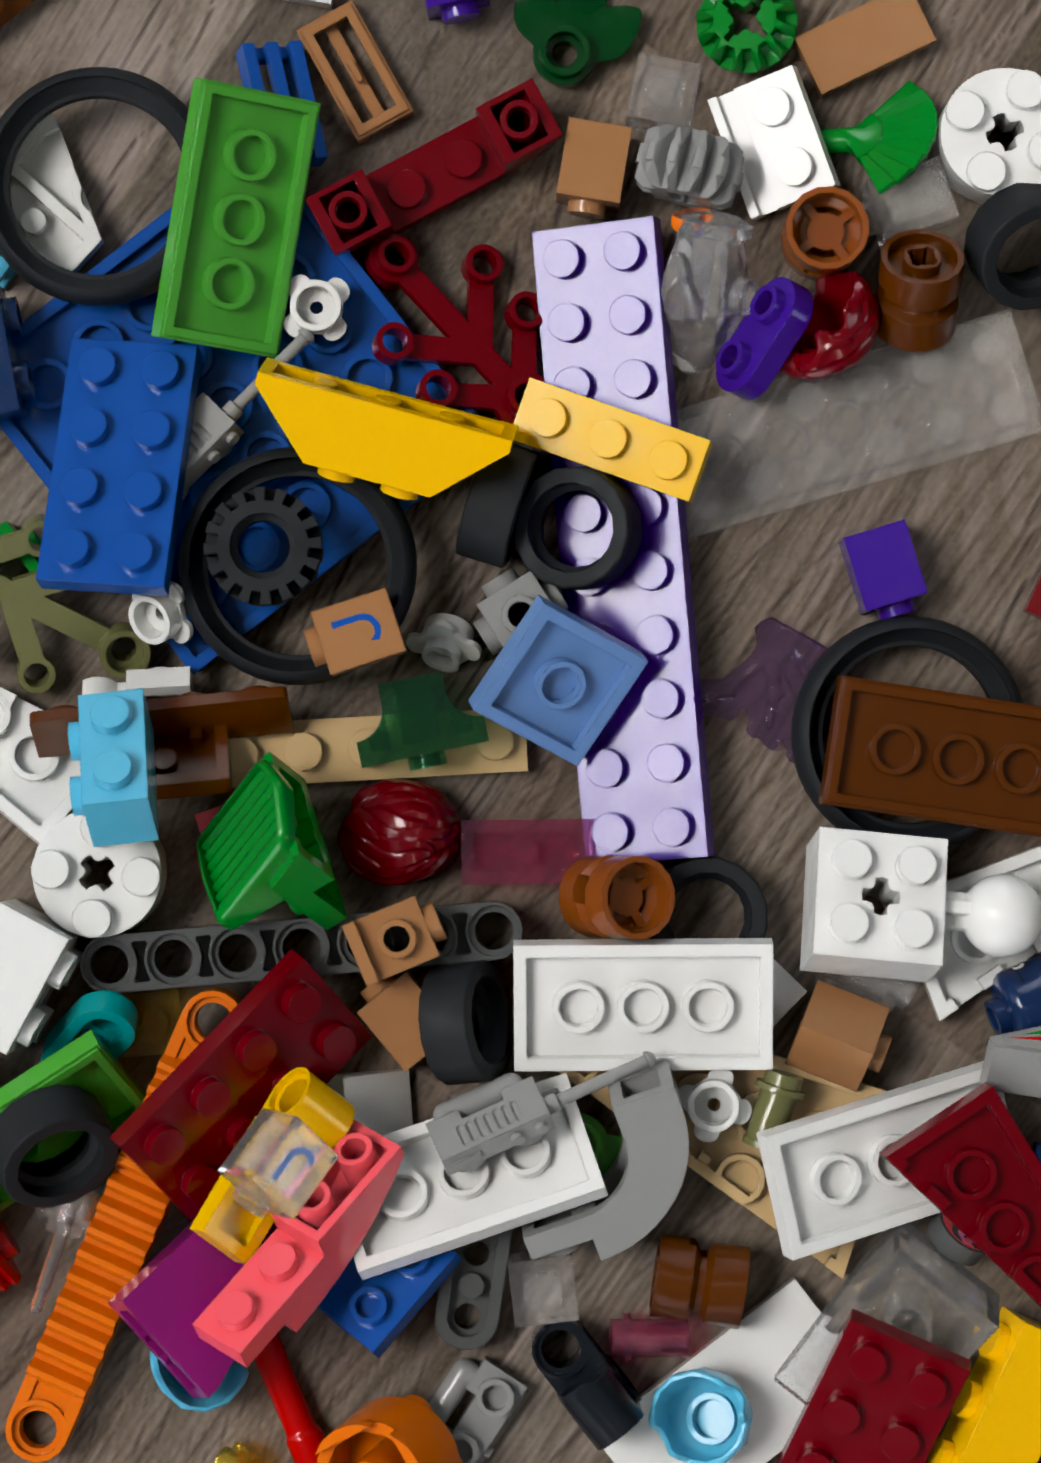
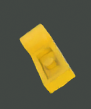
(324, 1111)

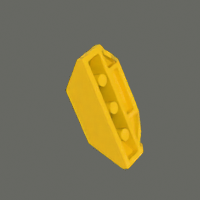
(378, 433)

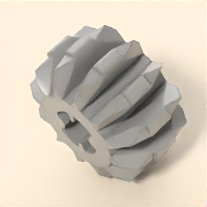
(689, 167)

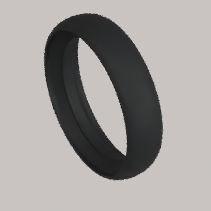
(14, 128)
(195, 574)
(844, 655)

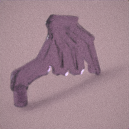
(767, 685)

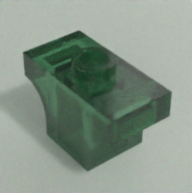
(419, 725)

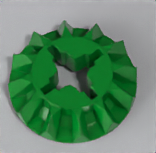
(746, 51)

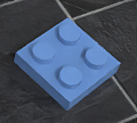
(557, 680)

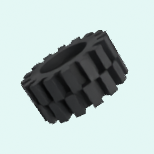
(223, 547)

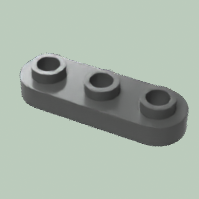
(475, 1285)

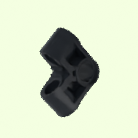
(590, 1385)

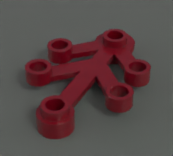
(465, 341)

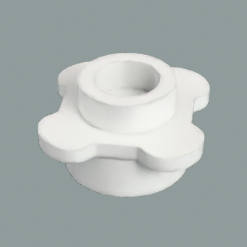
(329, 294)
(161, 617)
(445, 642)
(711, 1122)

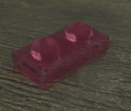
(521, 850)

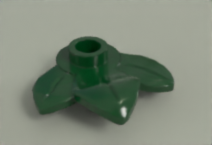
(587, 26)

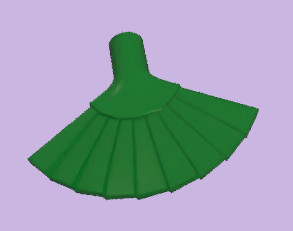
(891, 138)

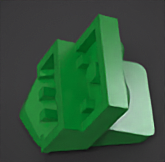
(268, 850)

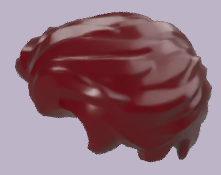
(840, 328)
(399, 832)

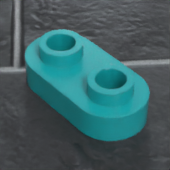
(103, 1011)

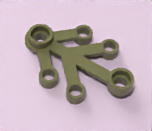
(25, 599)

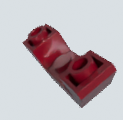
(438, 173)

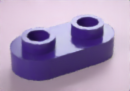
(764, 338)

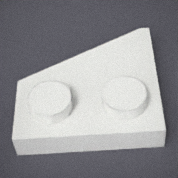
(51, 199)

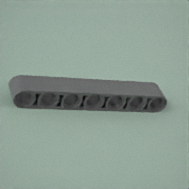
(270, 940)

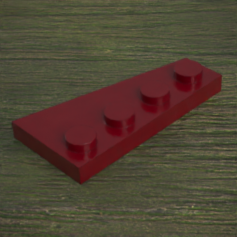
(981, 1179)

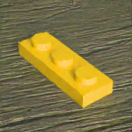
(611, 440)

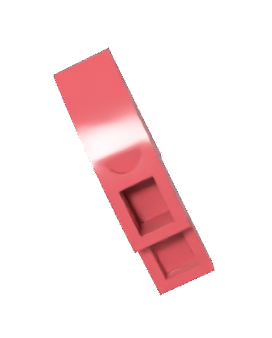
(305, 1254)

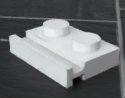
(778, 140)

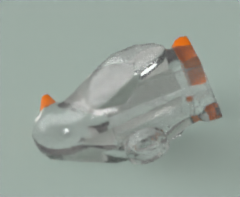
(706, 285)

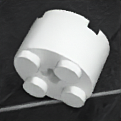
(987, 100)
(96, 911)

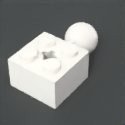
(910, 881)
(33, 962)

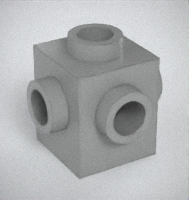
(503, 594)

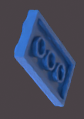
(119, 467)

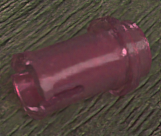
(648, 1337)

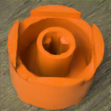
(391, 1432)

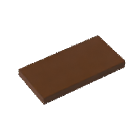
(934, 756)

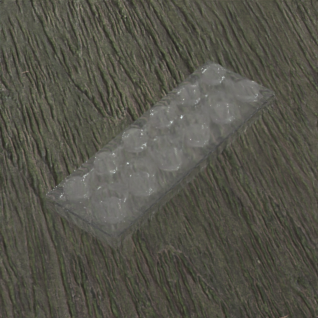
(860, 425)

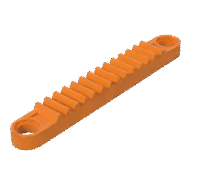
(110, 1256)

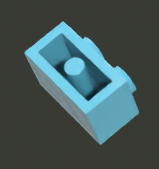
(115, 767)

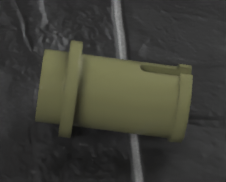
(774, 1102)

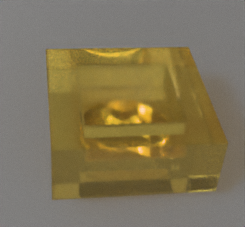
(156, 1021)

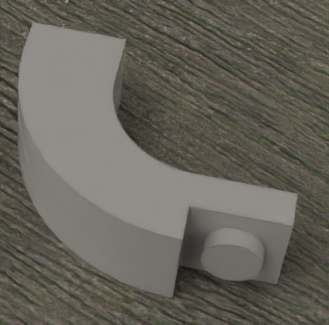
(640, 1180)

